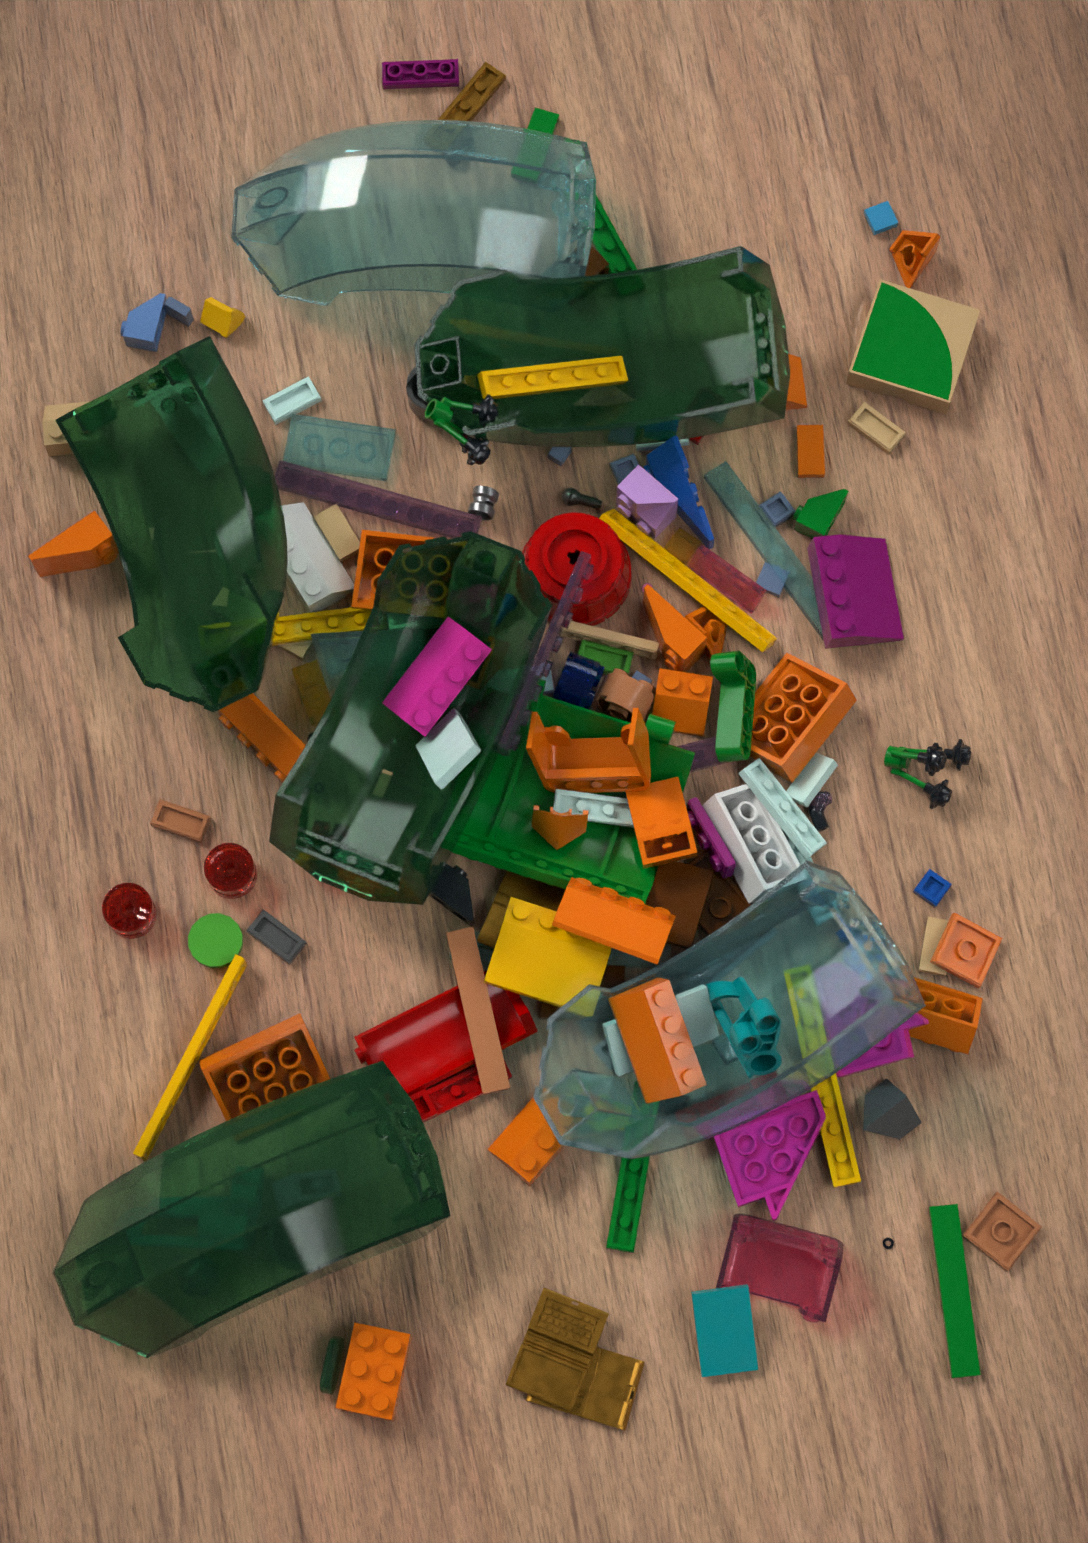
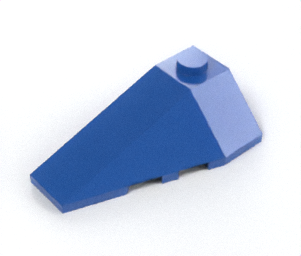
(669, 468)

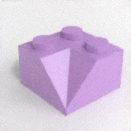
(646, 502)

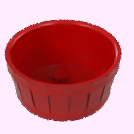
(548, 559)

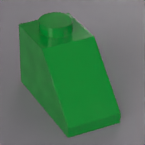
(819, 513)

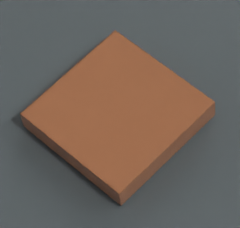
(1002, 1231)

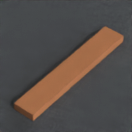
(478, 1010)

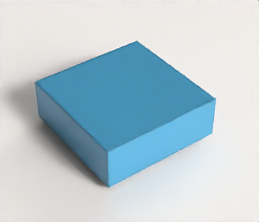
(880, 217)

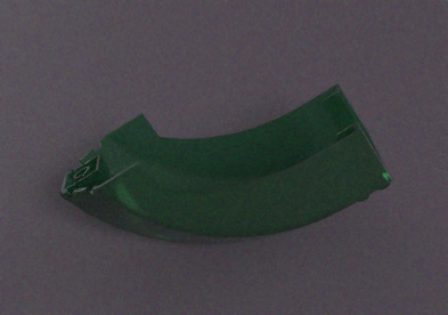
(693, 334)
(191, 523)
(396, 832)
(252, 1212)

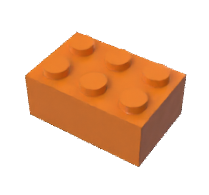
(373, 1371)

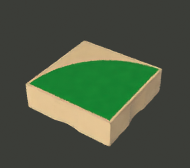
(912, 346)

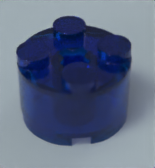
(577, 680)

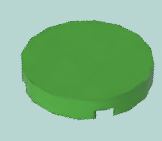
(215, 940)

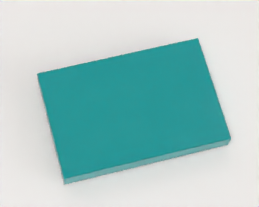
(724, 1330)

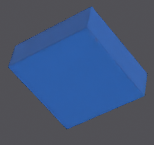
(932, 888)

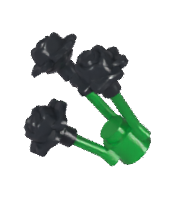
(486, 411)
(934, 761)

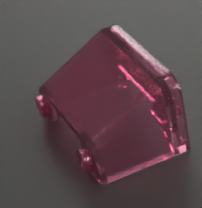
(782, 1264)

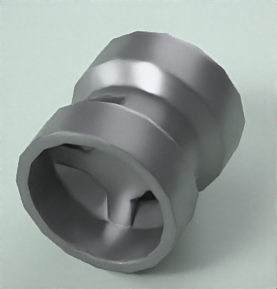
(483, 502)

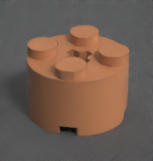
(621, 694)

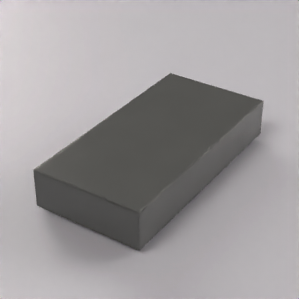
(276, 937)

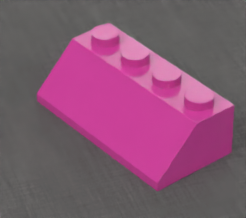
(436, 676)

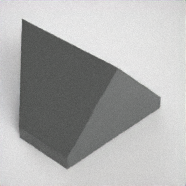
(889, 1111)

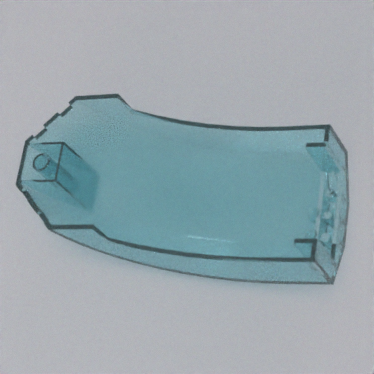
(417, 209)
(803, 948)

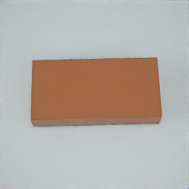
(180, 821)

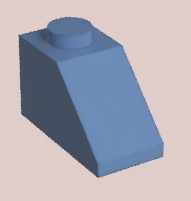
(145, 324)

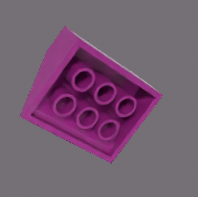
(854, 590)

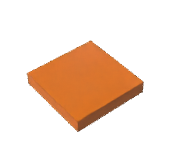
(966, 950)

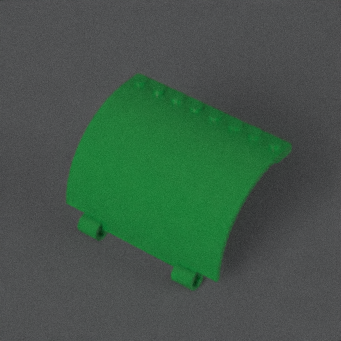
(605, 854)

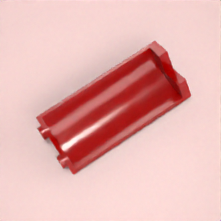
(435, 1039)

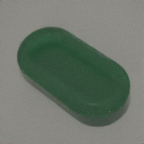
(332, 1365)

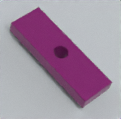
(435, 74)
(709, 839)

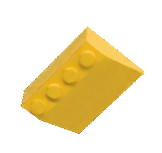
(542, 958)

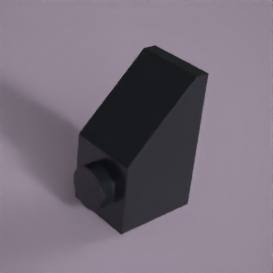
(454, 893)

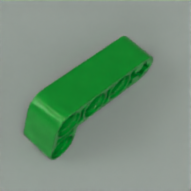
(735, 705)

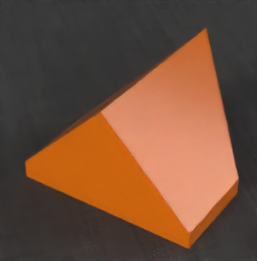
(913, 253)
(711, 627)
(557, 827)

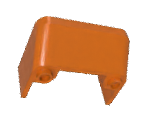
(591, 763)

